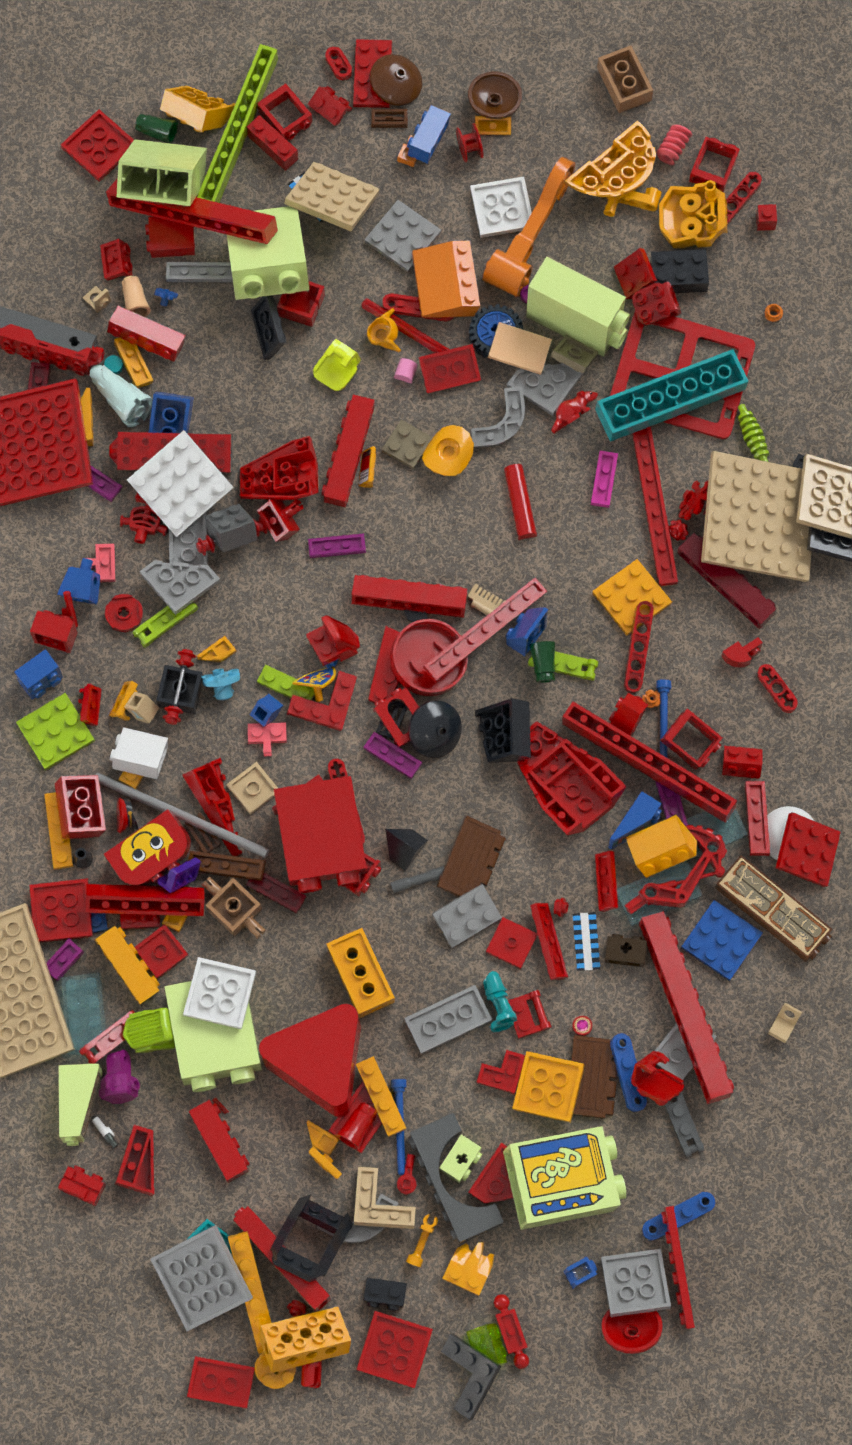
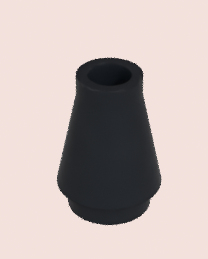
(85, 861)

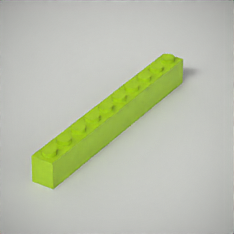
(240, 118)

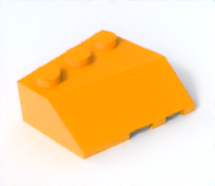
(195, 108)

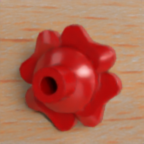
(678, 530)

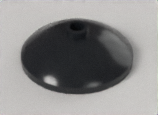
(425, 729)

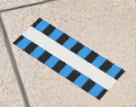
(586, 941)

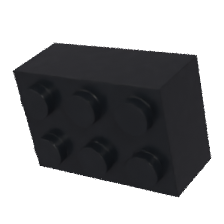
(682, 269)

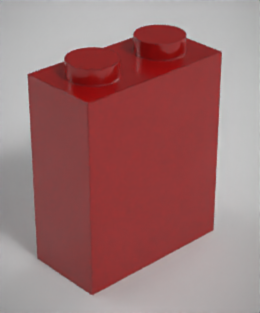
(169, 238)

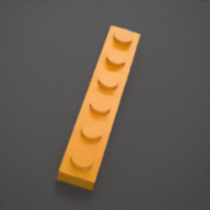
(245, 1261)

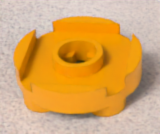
(269, 1379)

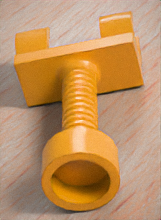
(415, 1258)

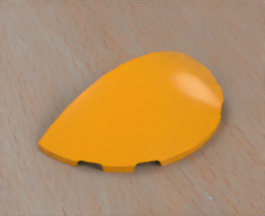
(619, 168)

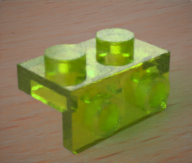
(488, 1341)

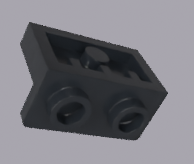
(385, 1293)

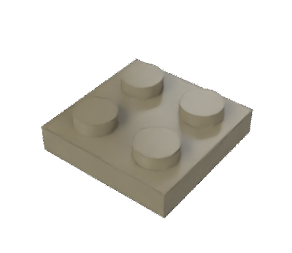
(574, 354)
(406, 444)

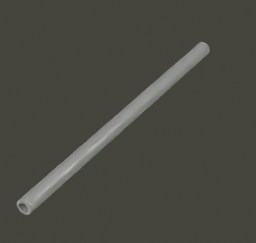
(183, 816)

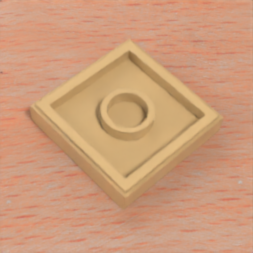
(252, 788)

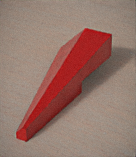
(209, 790)

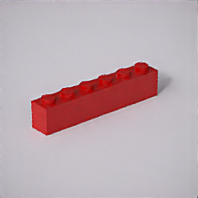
(349, 450)
(409, 596)
(144, 900)

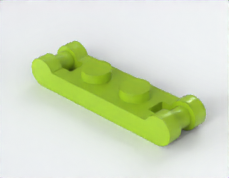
(161, 623)
(572, 665)

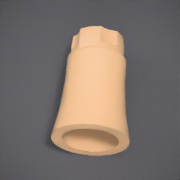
(134, 296)

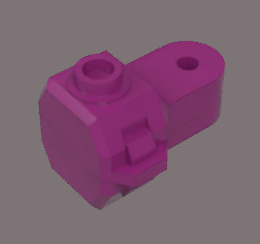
(118, 1084)

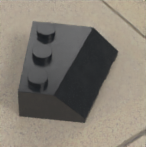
(506, 730)

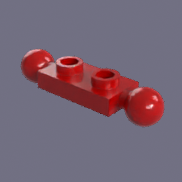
(511, 1331)

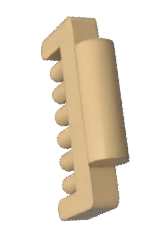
(482, 604)

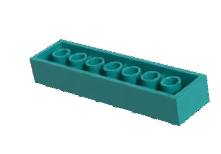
(671, 395)

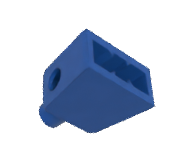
(82, 583)

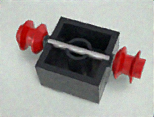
(179, 688)

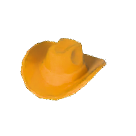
(449, 451)

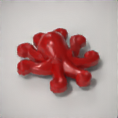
(693, 500)

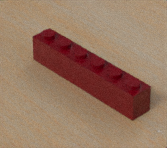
(729, 584)

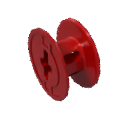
(469, 142)

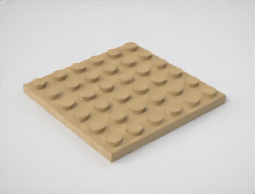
(755, 517)

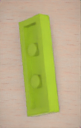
(283, 683)

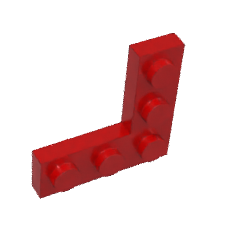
(331, 715)

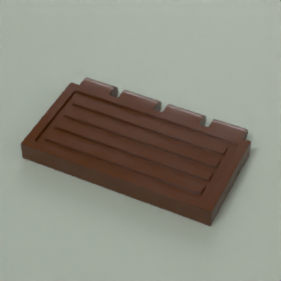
(470, 857)
(595, 1083)

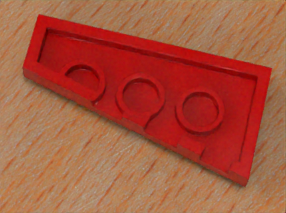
(384, 680)

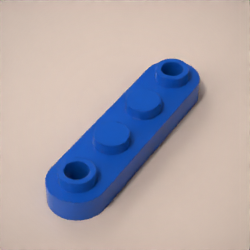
(625, 1062)
(684, 1213)

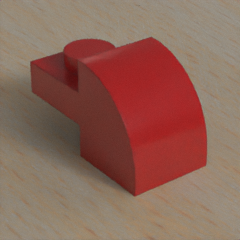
(740, 656)

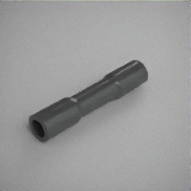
(407, 883)

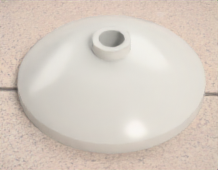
(776, 826)

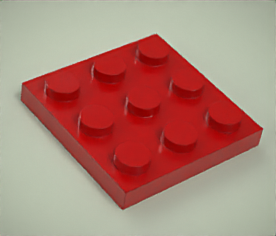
(97, 145)
(808, 849)
(60, 910)
(394, 1349)

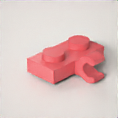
(104, 562)
(267, 735)

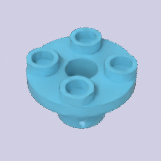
(221, 682)

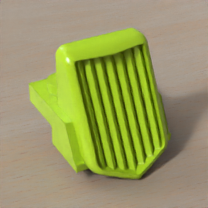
(149, 1031)

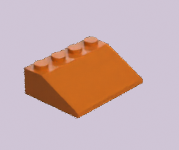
(446, 280)

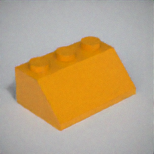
(662, 846)

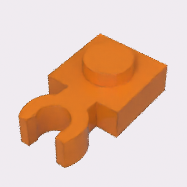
(403, 155)

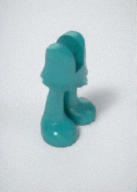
(496, 993)

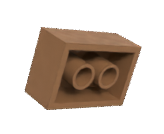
(625, 79)

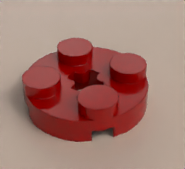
(127, 623)

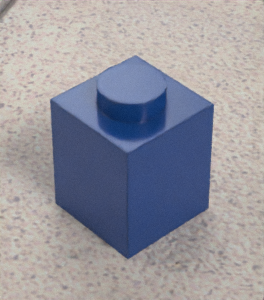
(266, 710)

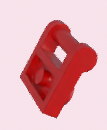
(524, 1025)

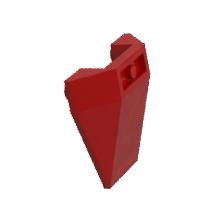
(282, 473)

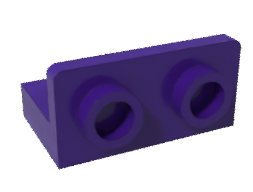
(180, 875)

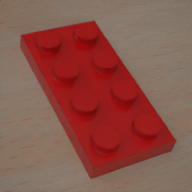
(365, 56)

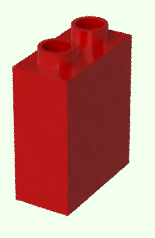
(320, 833)

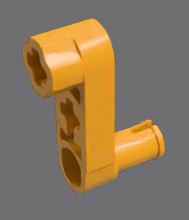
(647, 201)

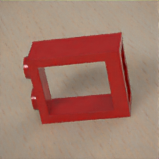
(277, 98)
(714, 145)
(688, 716)

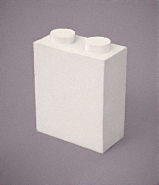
(139, 753)

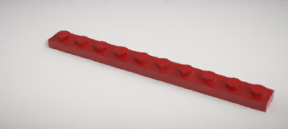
(655, 507)

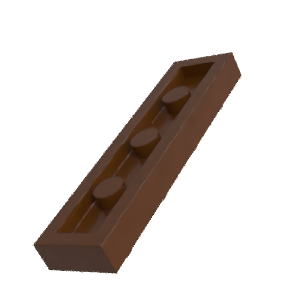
(229, 865)

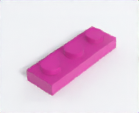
(604, 479)

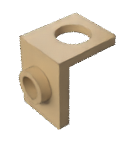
(100, 300)
(783, 1024)

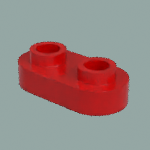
(338, 64)

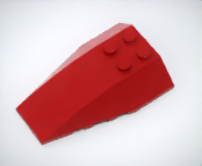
(568, 781)

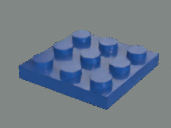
(721, 940)

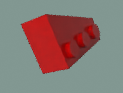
(138, 1163)

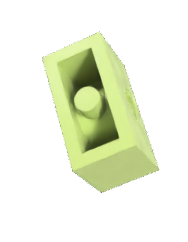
(462, 1148)

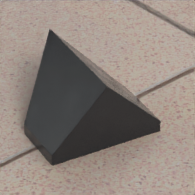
(404, 846)

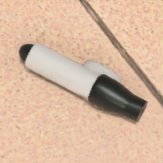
(105, 1131)

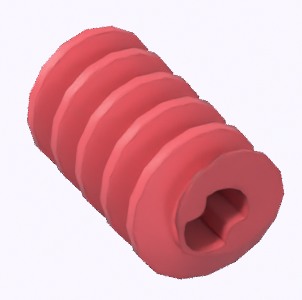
(673, 143)

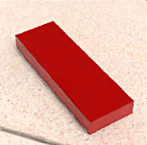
(606, 881)

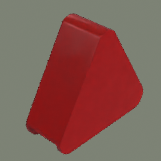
(318, 1057)

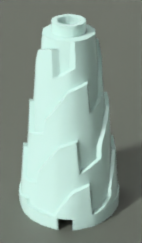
(123, 397)

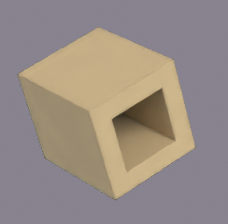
(141, 707)

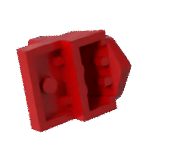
(333, 641)

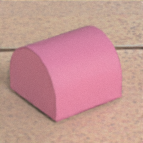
(405, 370)

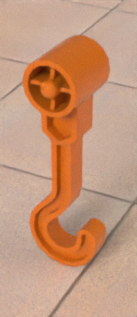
(509, 269)

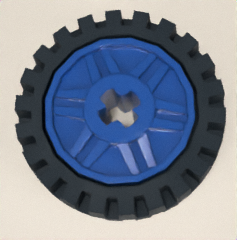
(485, 323)

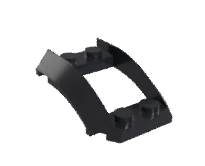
(321, 1217)

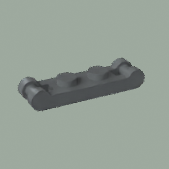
(684, 1126)

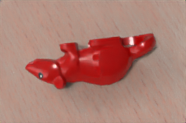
(570, 409)

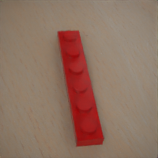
(679, 1275)

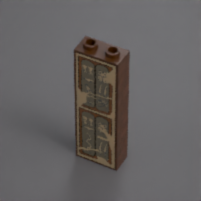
(774, 909)

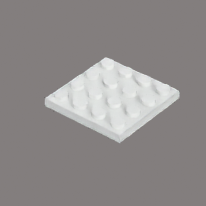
(180, 483)

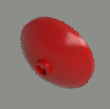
(645, 1326)

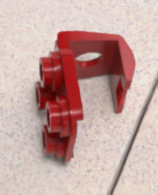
(655, 303)
(655, 1082)

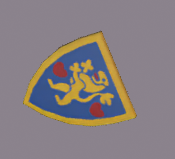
(318, 680)

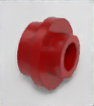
(561, 907)
(296, 1308)

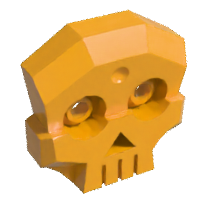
(706, 215)

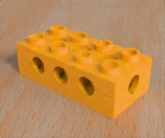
(367, 961)
(304, 1339)

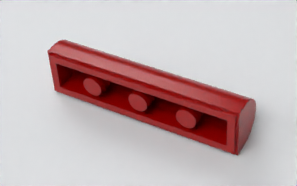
(520, 501)

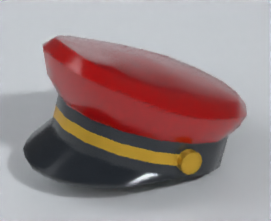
(125, 815)

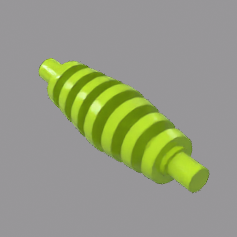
(753, 434)

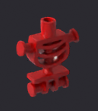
(140, 522)

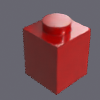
(766, 217)

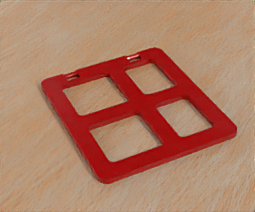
(692, 332)

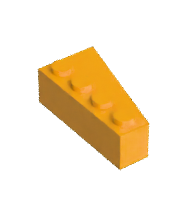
(127, 964)

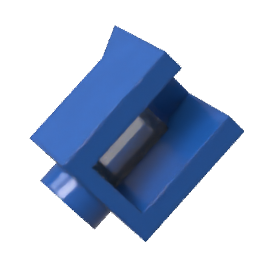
(580, 1272)

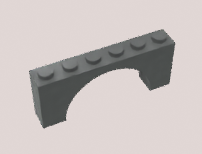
(465, 1220)

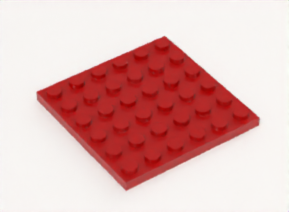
(42, 443)

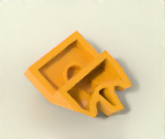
(469, 1268)

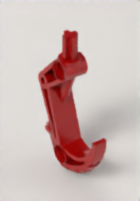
(666, 893)

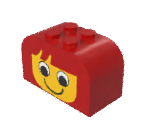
(150, 850)

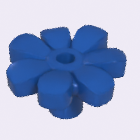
(165, 295)

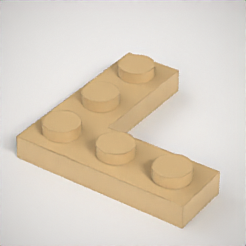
(369, 1213)

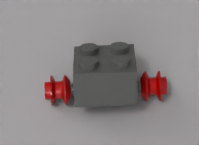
(230, 530)

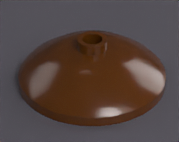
(393, 87)
(495, 87)

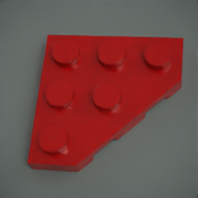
(493, 1182)

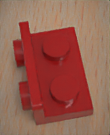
(116, 259)

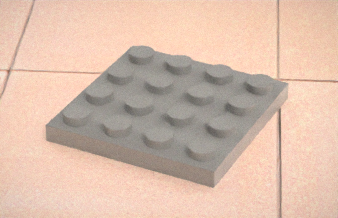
(201, 1278)

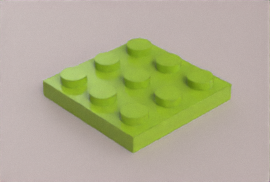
(55, 731)

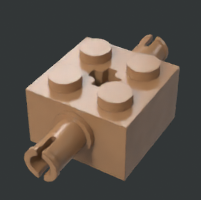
(234, 895)

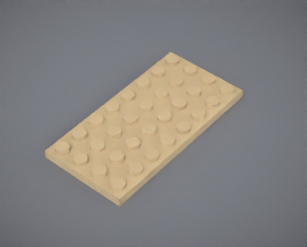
(29, 1006)

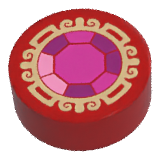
(582, 1026)

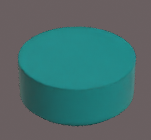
(114, 363)

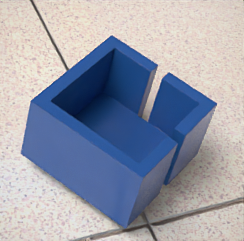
(39, 675)

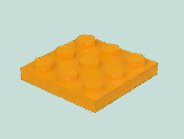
(626, 590)
(548, 1086)

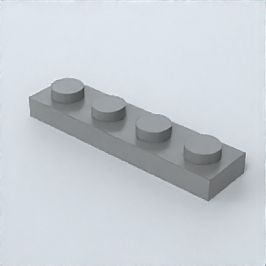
(198, 272)

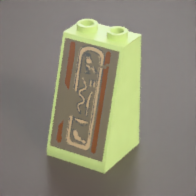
(76, 1100)

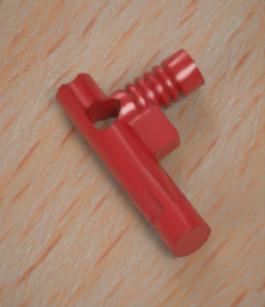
(69, 609)

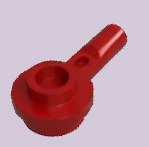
(406, 1183)

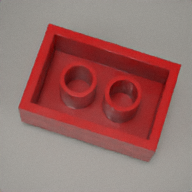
(80, 806)

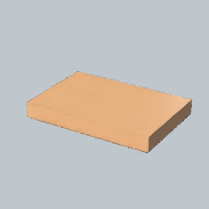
(519, 348)

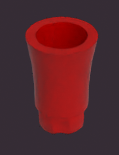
(357, 1126)

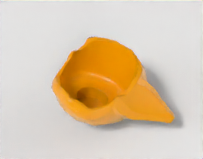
(384, 332)

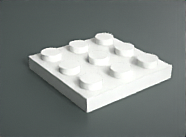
(501, 206)
(219, 993)

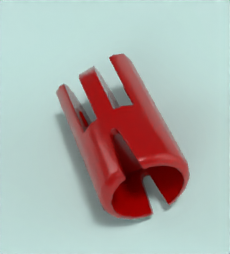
(311, 1375)

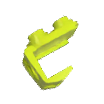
(337, 366)

